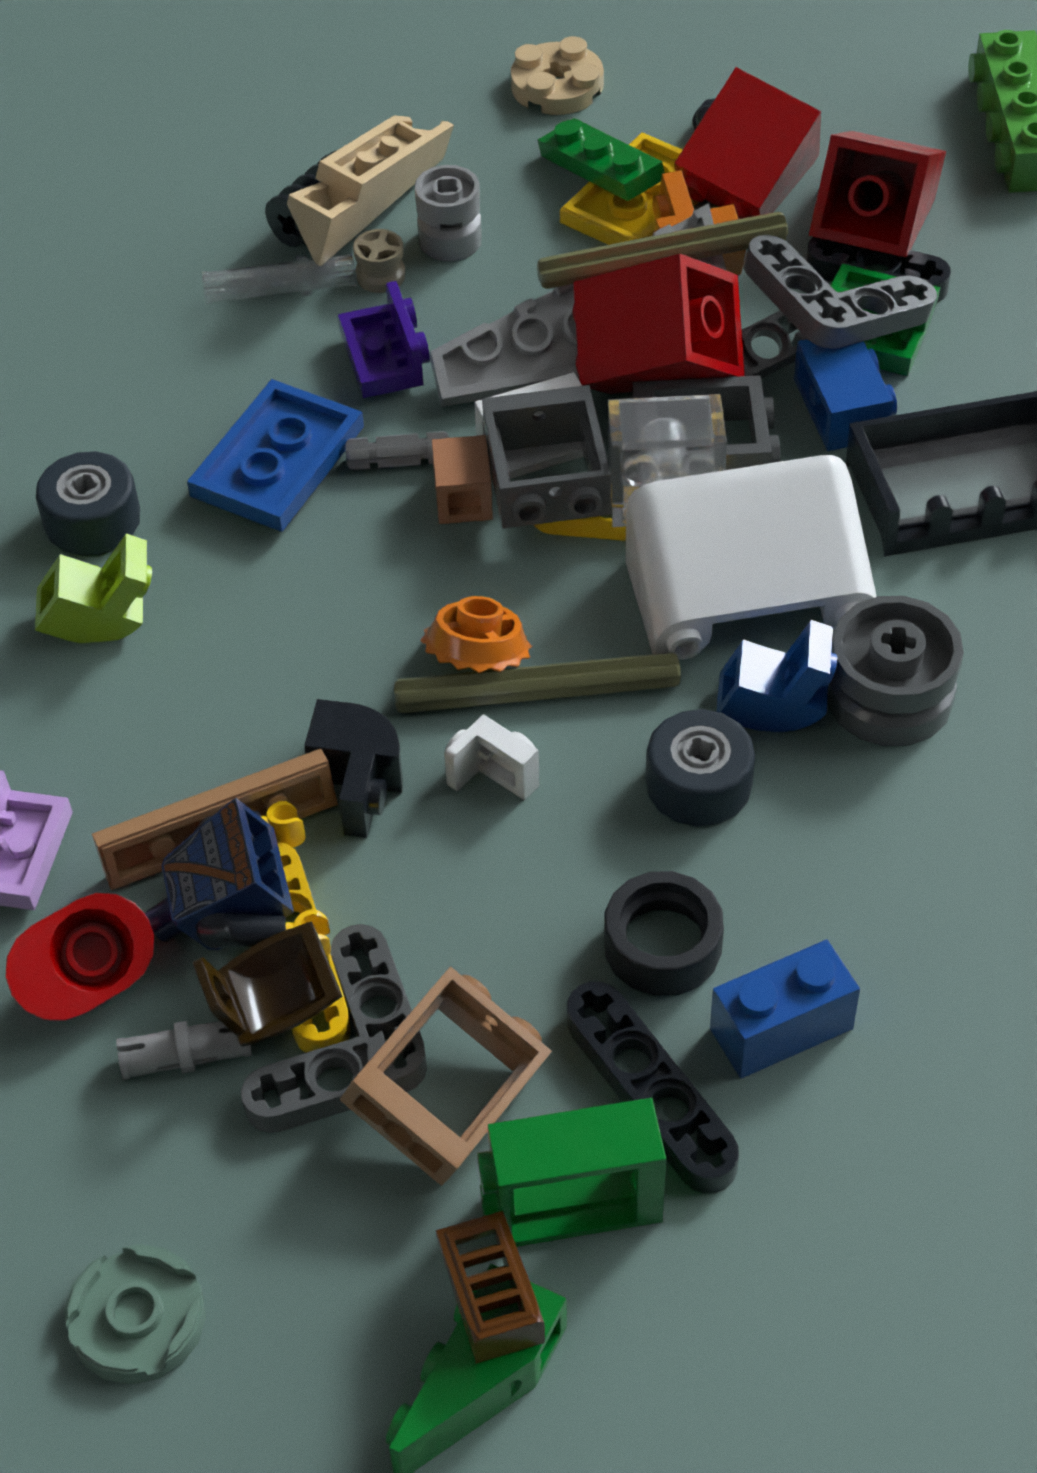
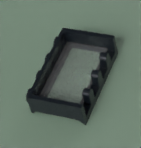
(949, 472)

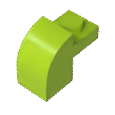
(95, 602)

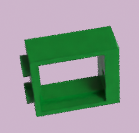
(575, 1172)

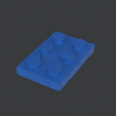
(275, 455)

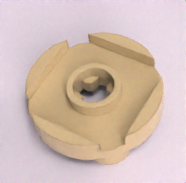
(539, 64)

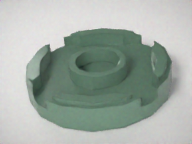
(135, 1314)

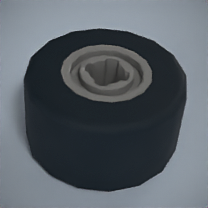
(88, 502)
(699, 767)

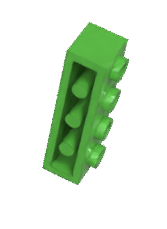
(1008, 95)

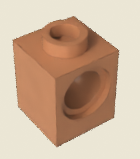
(462, 479)

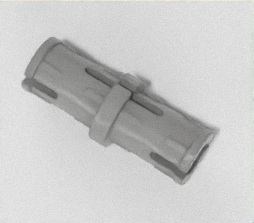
(178, 1048)

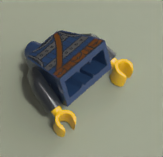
(230, 880)

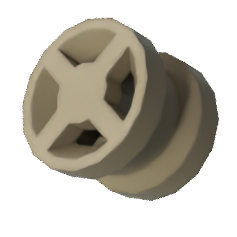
(379, 259)

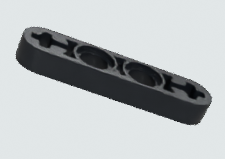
(657, 1081)

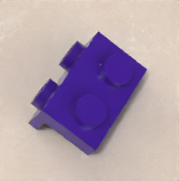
(384, 345)

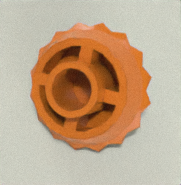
(477, 635)

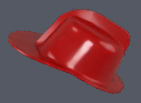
(79, 956)

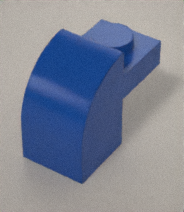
(776, 688)

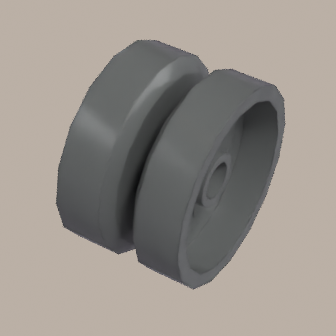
(894, 670)

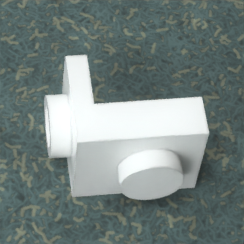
(497, 753)

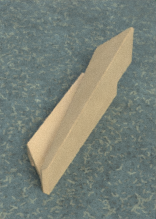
(364, 182)

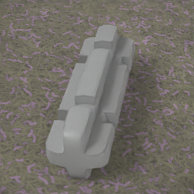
(391, 450)

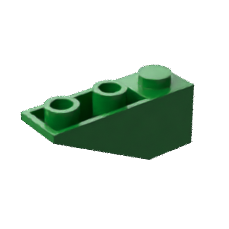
(467, 1394)

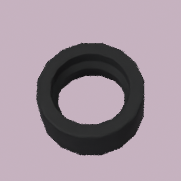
(663, 892)

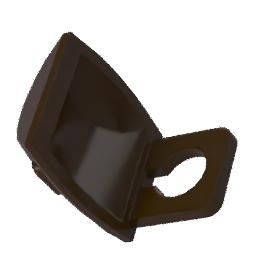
(271, 985)

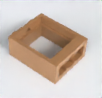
(405, 1120)

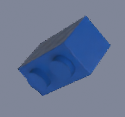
(841, 388)
(784, 1008)

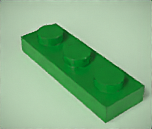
(601, 159)

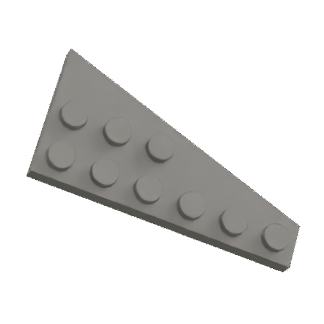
(525, 345)

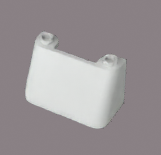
(744, 548)

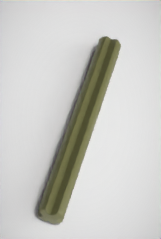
(694, 243)
(537, 683)

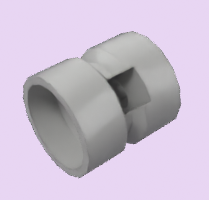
(448, 212)

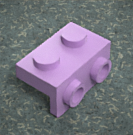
(29, 841)

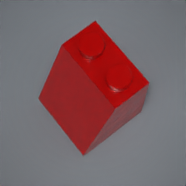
(750, 147)
(875, 192)
(657, 324)

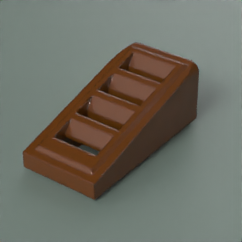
(504, 1333)

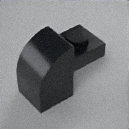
(361, 758)

